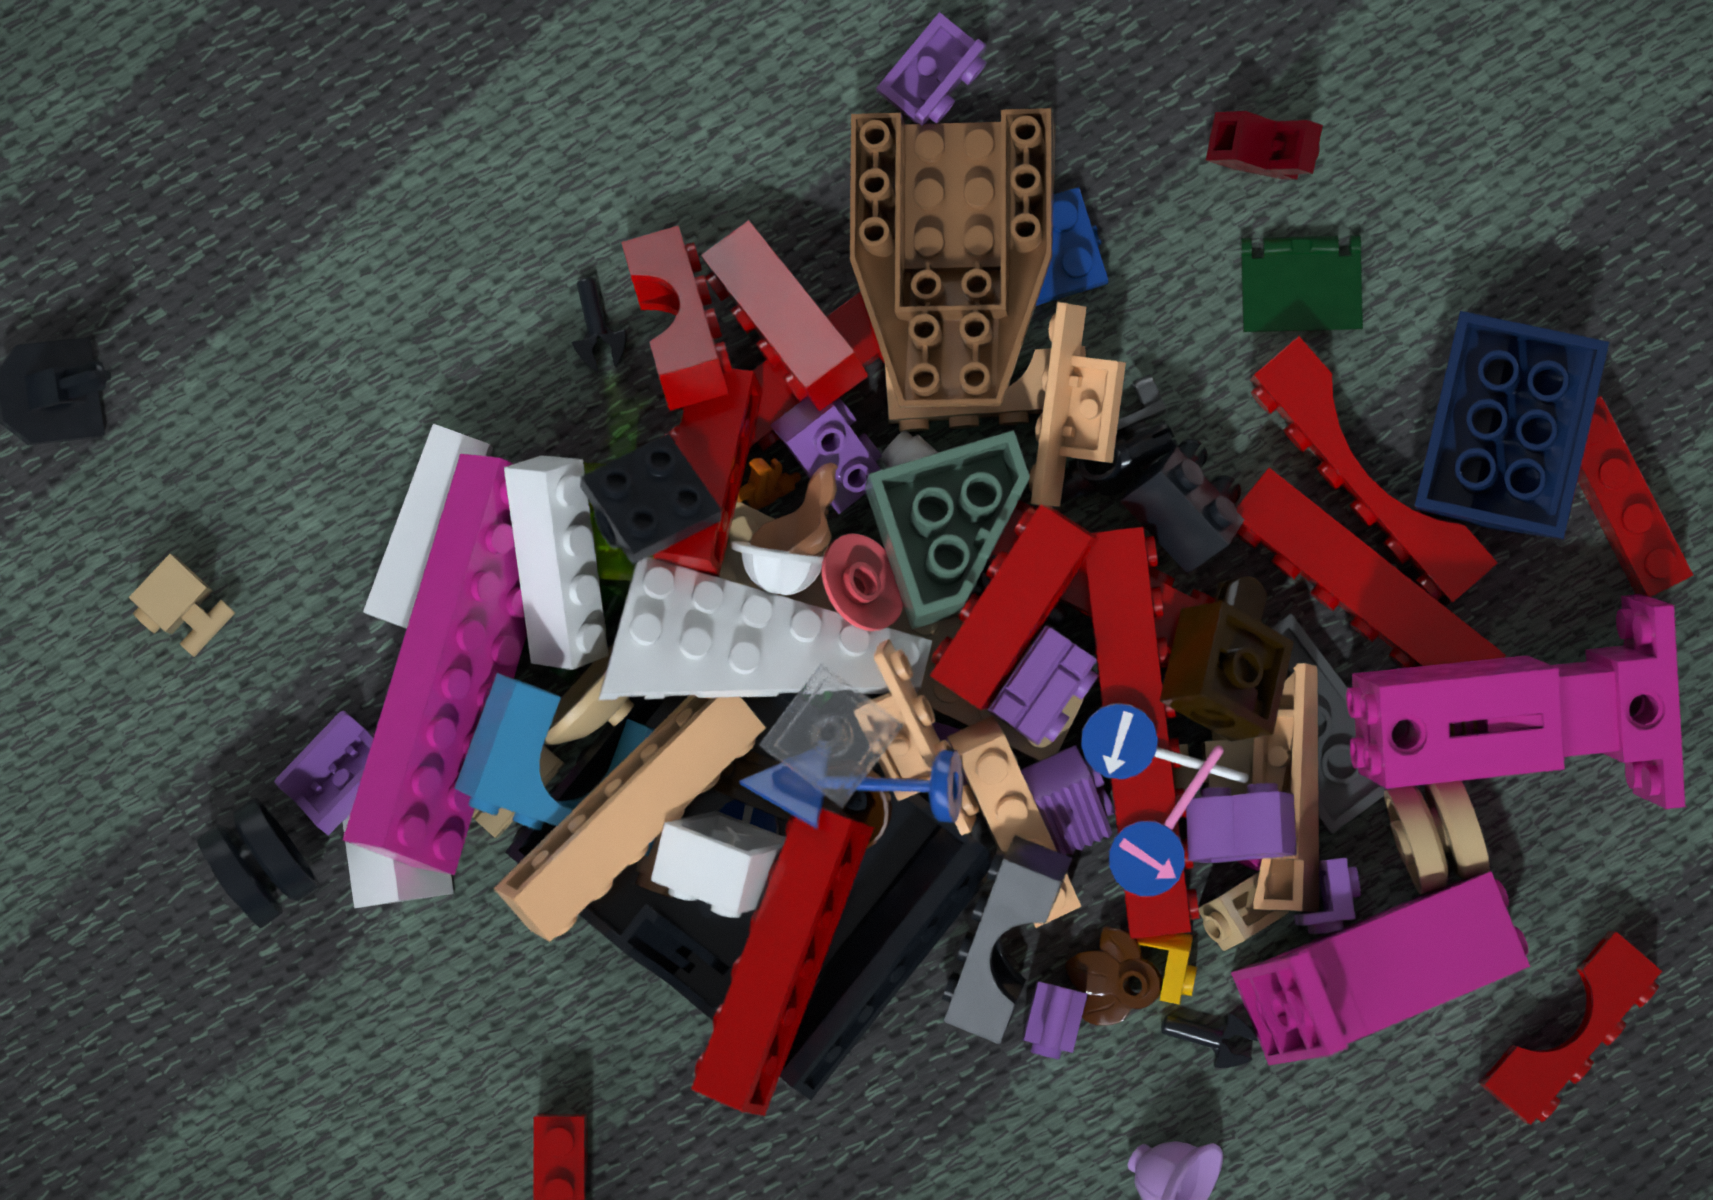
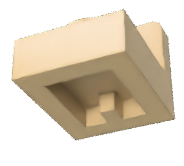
(1231, 915)

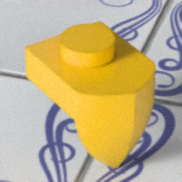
(1178, 976)

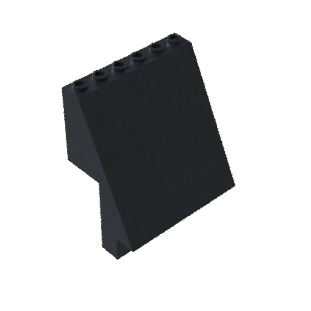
(895, 913)

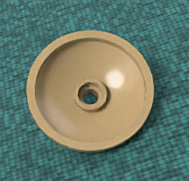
(582, 711)

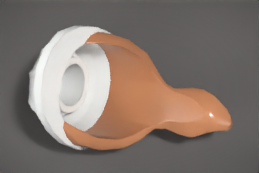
(789, 550)

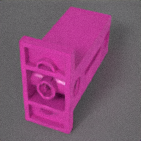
(1382, 970)

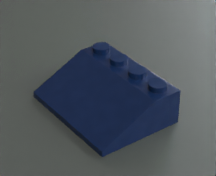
(1511, 426)

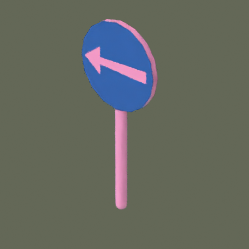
(1148, 854)

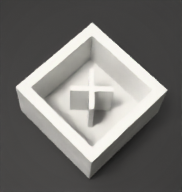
(717, 861)

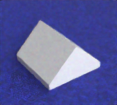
(384, 880)

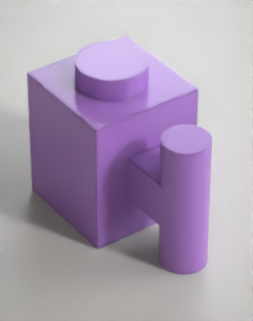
(1053, 1019)

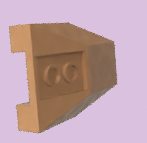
(951, 247)

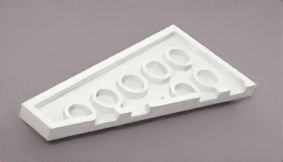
(731, 640)

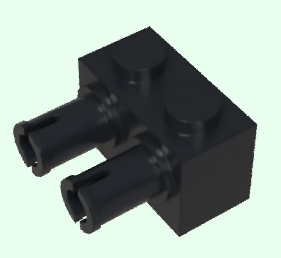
(1183, 508)

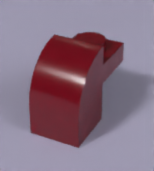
(1264, 145)

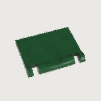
(1301, 285)

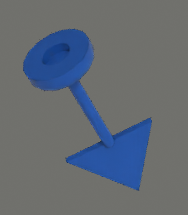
(805, 802)

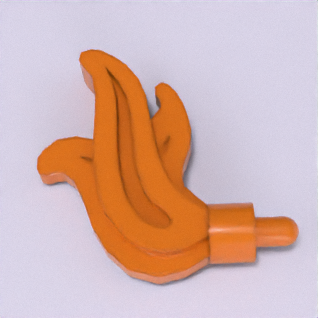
(766, 483)

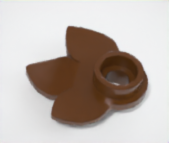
(1106, 977)

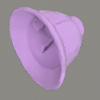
(1176, 1170)

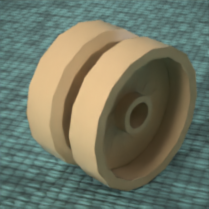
(1436, 831)

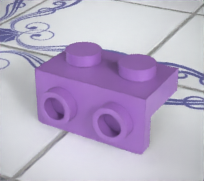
(932, 71)
(329, 772)
(1338, 888)

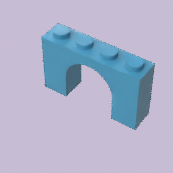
(506, 755)

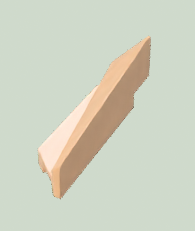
(1292, 762)

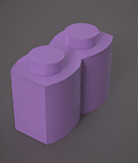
(1241, 825)

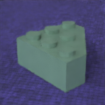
(945, 520)

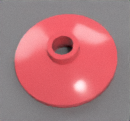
(861, 582)

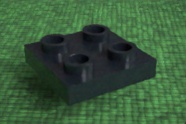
(649, 499)

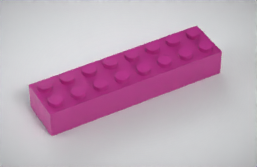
(457, 640)

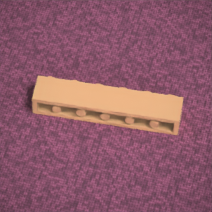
(628, 812)

